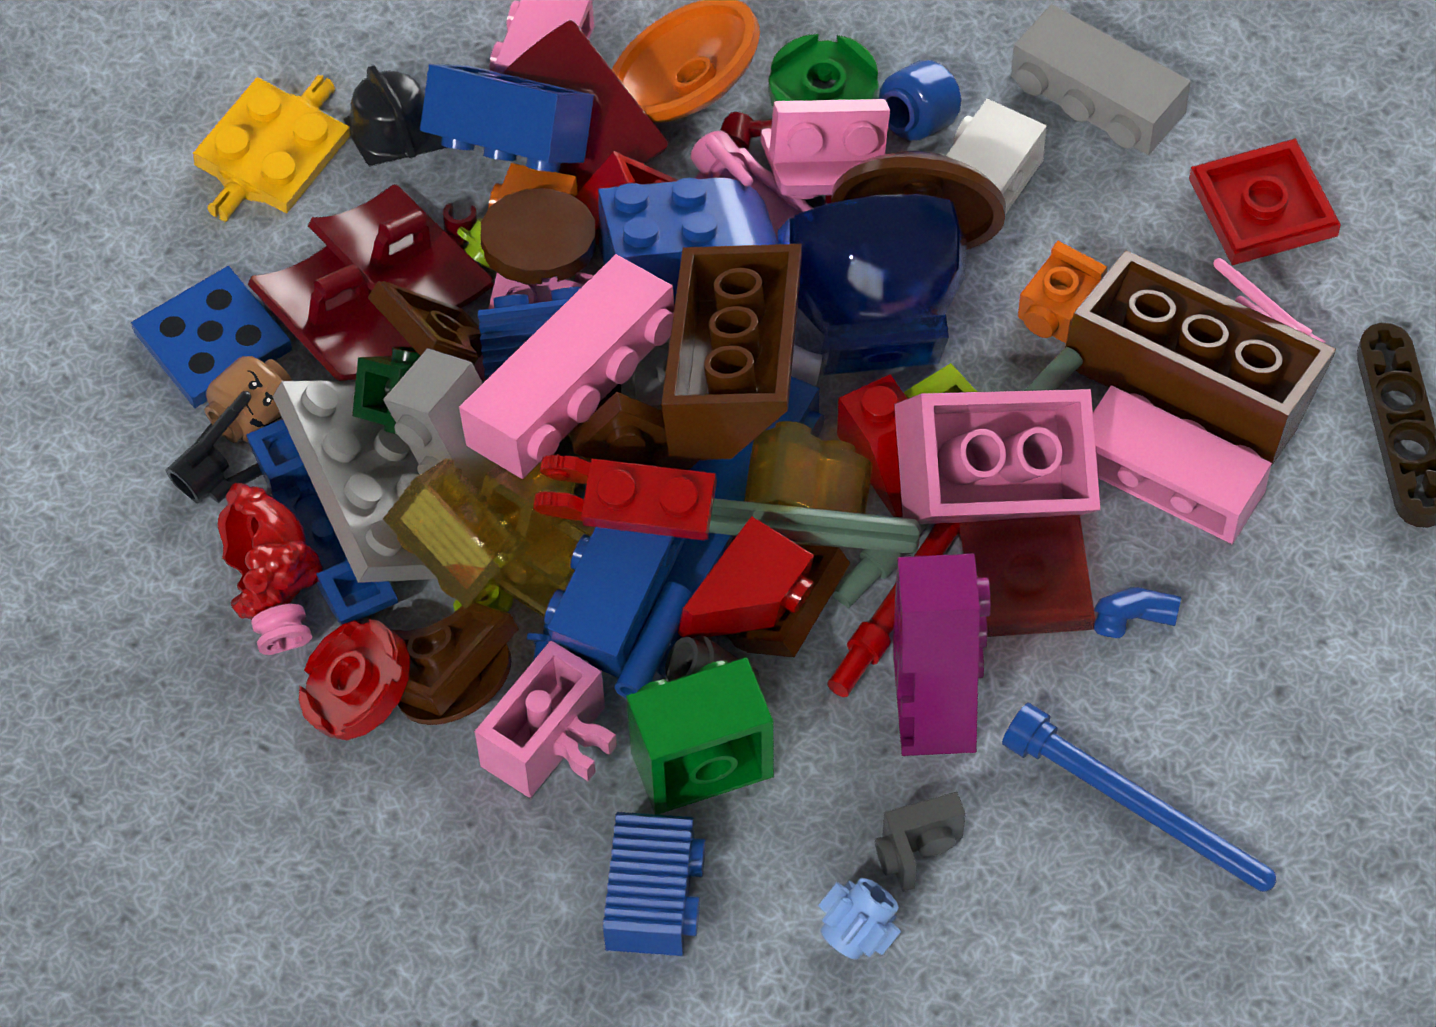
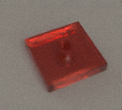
(1033, 573)

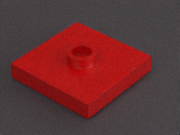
(1264, 201)

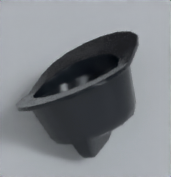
(388, 118)

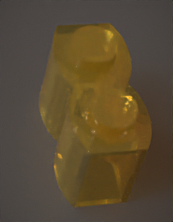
(806, 472)

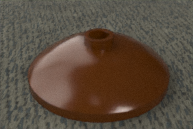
(934, 175)

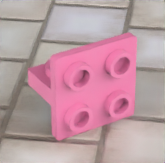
(821, 141)

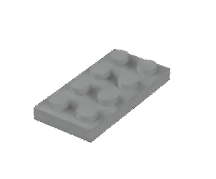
(355, 474)

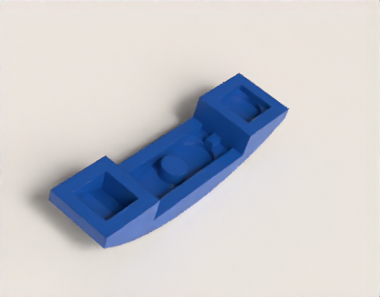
(294, 489)

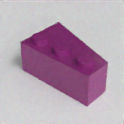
(939, 652)

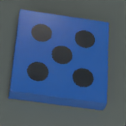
(207, 331)

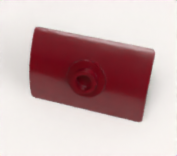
(617, 120)
(404, 246)
(329, 312)

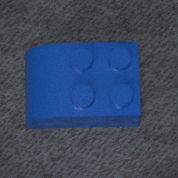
(658, 219)

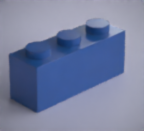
(506, 116)
(610, 594)

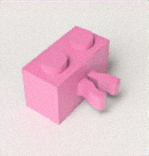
(544, 722)

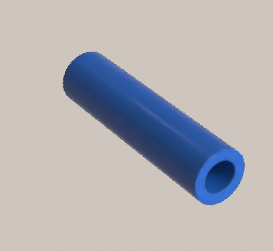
(653, 639)

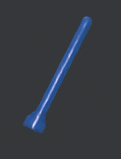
(1035, 736)

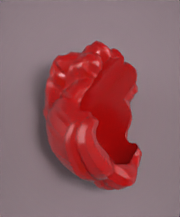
(267, 548)

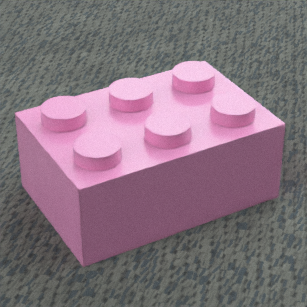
(997, 455)

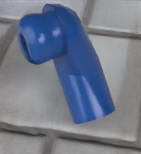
(1134, 603)

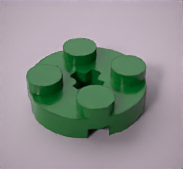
(808, 58)

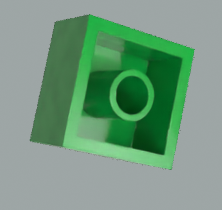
(701, 735)

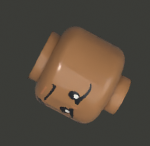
(252, 376)

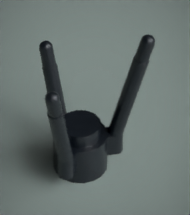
(202, 466)

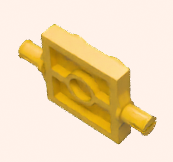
(270, 146)

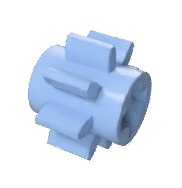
(859, 918)

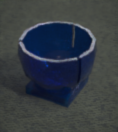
(879, 278)

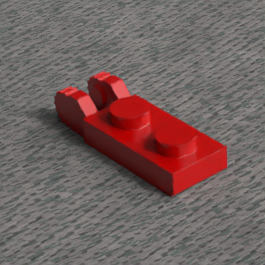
(630, 496)

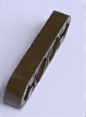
(1400, 425)

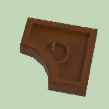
(428, 322)
(452, 654)

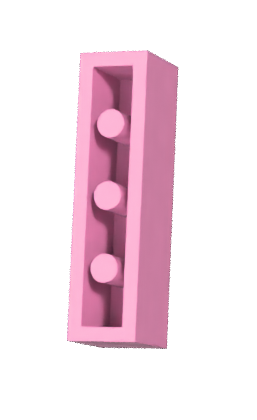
(568, 366)

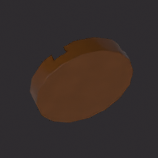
(538, 236)

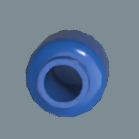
(921, 99)

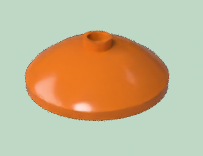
(689, 58)

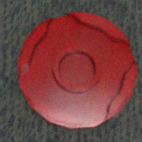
(354, 679)

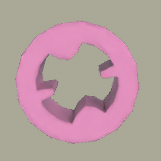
(281, 628)

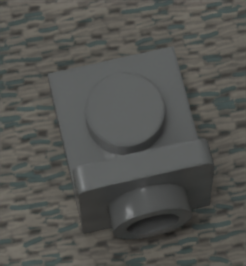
(922, 827)

